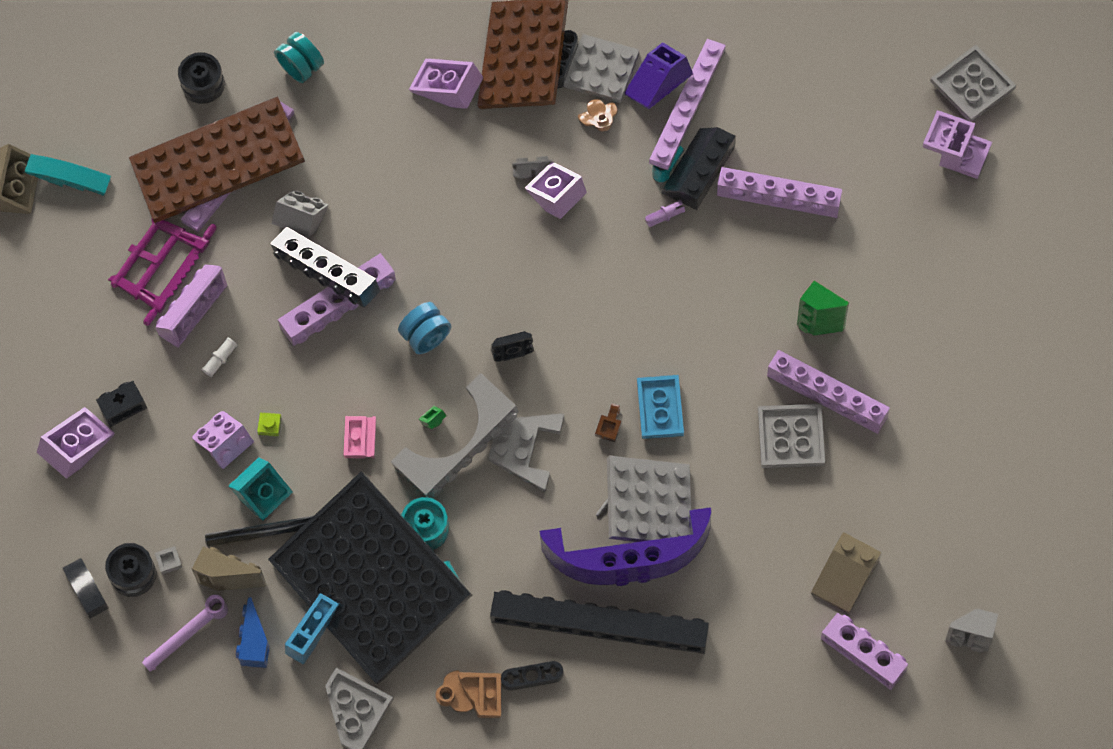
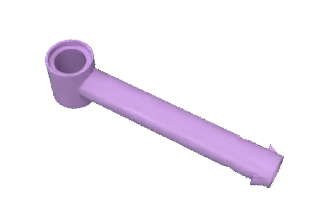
(187, 631)

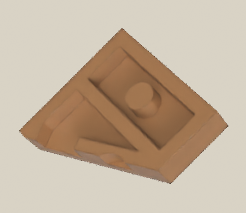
(483, 692)

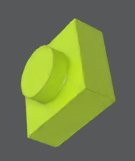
(269, 424)

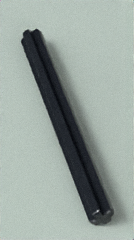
(255, 531)

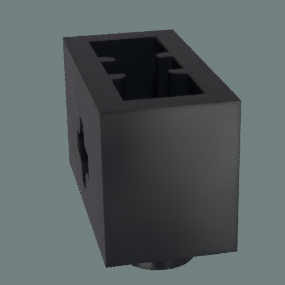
(115, 412)

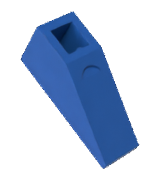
(254, 644)

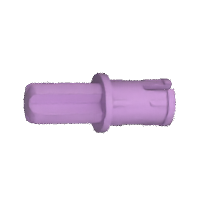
(664, 213)

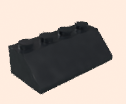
(700, 166)

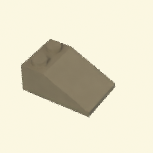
(846, 572)

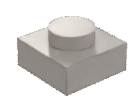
(168, 560)

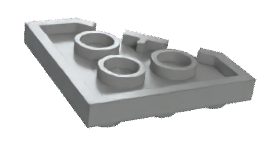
(355, 708)

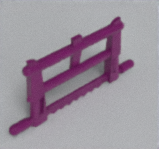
(137, 290)

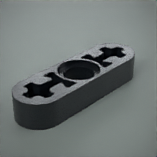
(549, 679)

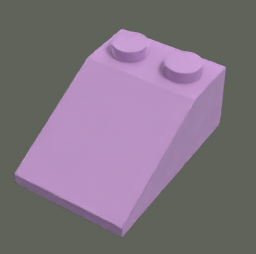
(447, 82)
(74, 442)

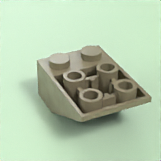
(226, 572)

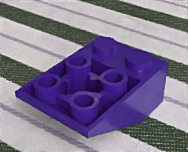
(658, 75)

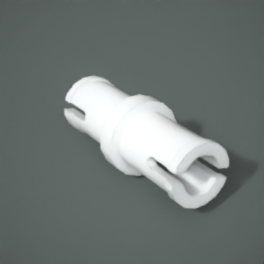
(219, 357)

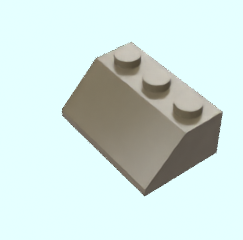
(16, 187)

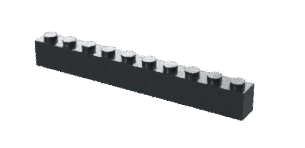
(599, 622)

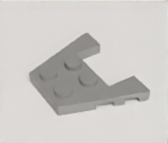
(516, 443)

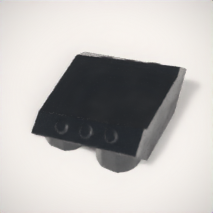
(512, 346)

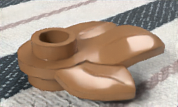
(598, 115)
(458, 698)

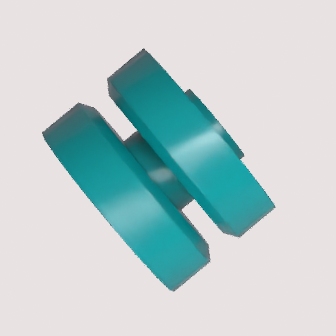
(299, 57)
(428, 520)

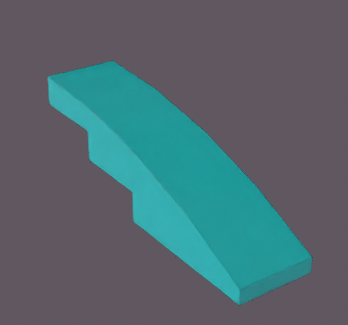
(67, 173)

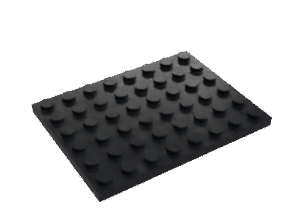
(378, 572)

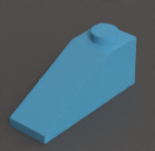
(310, 629)

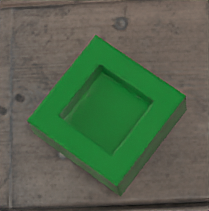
(432, 417)

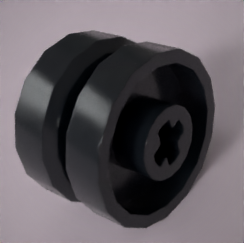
(201, 78)
(130, 569)

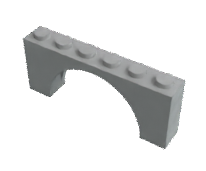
(431, 474)

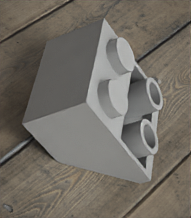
(299, 213)
(973, 630)

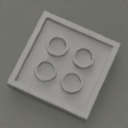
(601, 68)
(973, 83)
(791, 436)

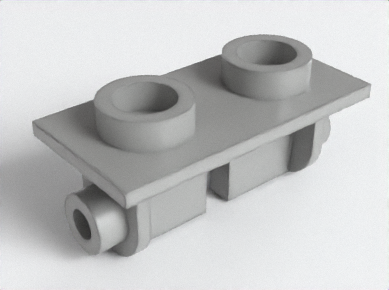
(524, 166)

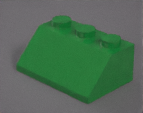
(821, 311)

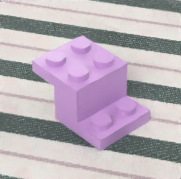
(957, 144)

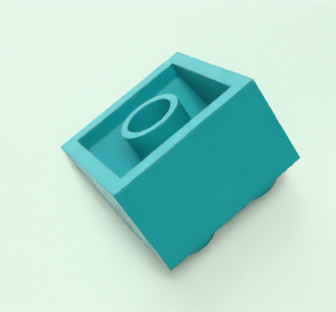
(260, 488)

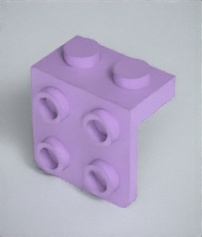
(223, 438)

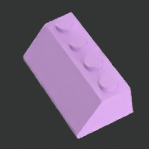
(192, 304)

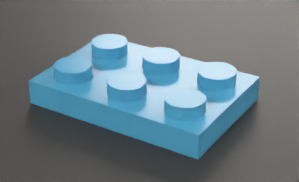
(660, 407)

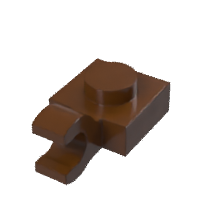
(609, 425)

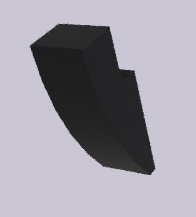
(85, 588)

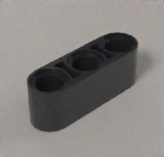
(568, 52)

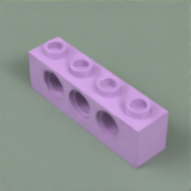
(887, 675)

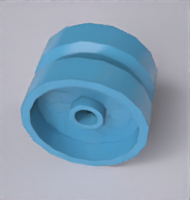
(424, 328)

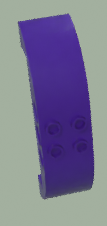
(628, 561)

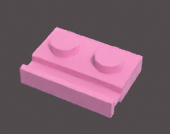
(359, 437)

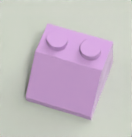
(557, 189)

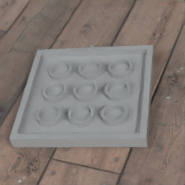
(647, 499)

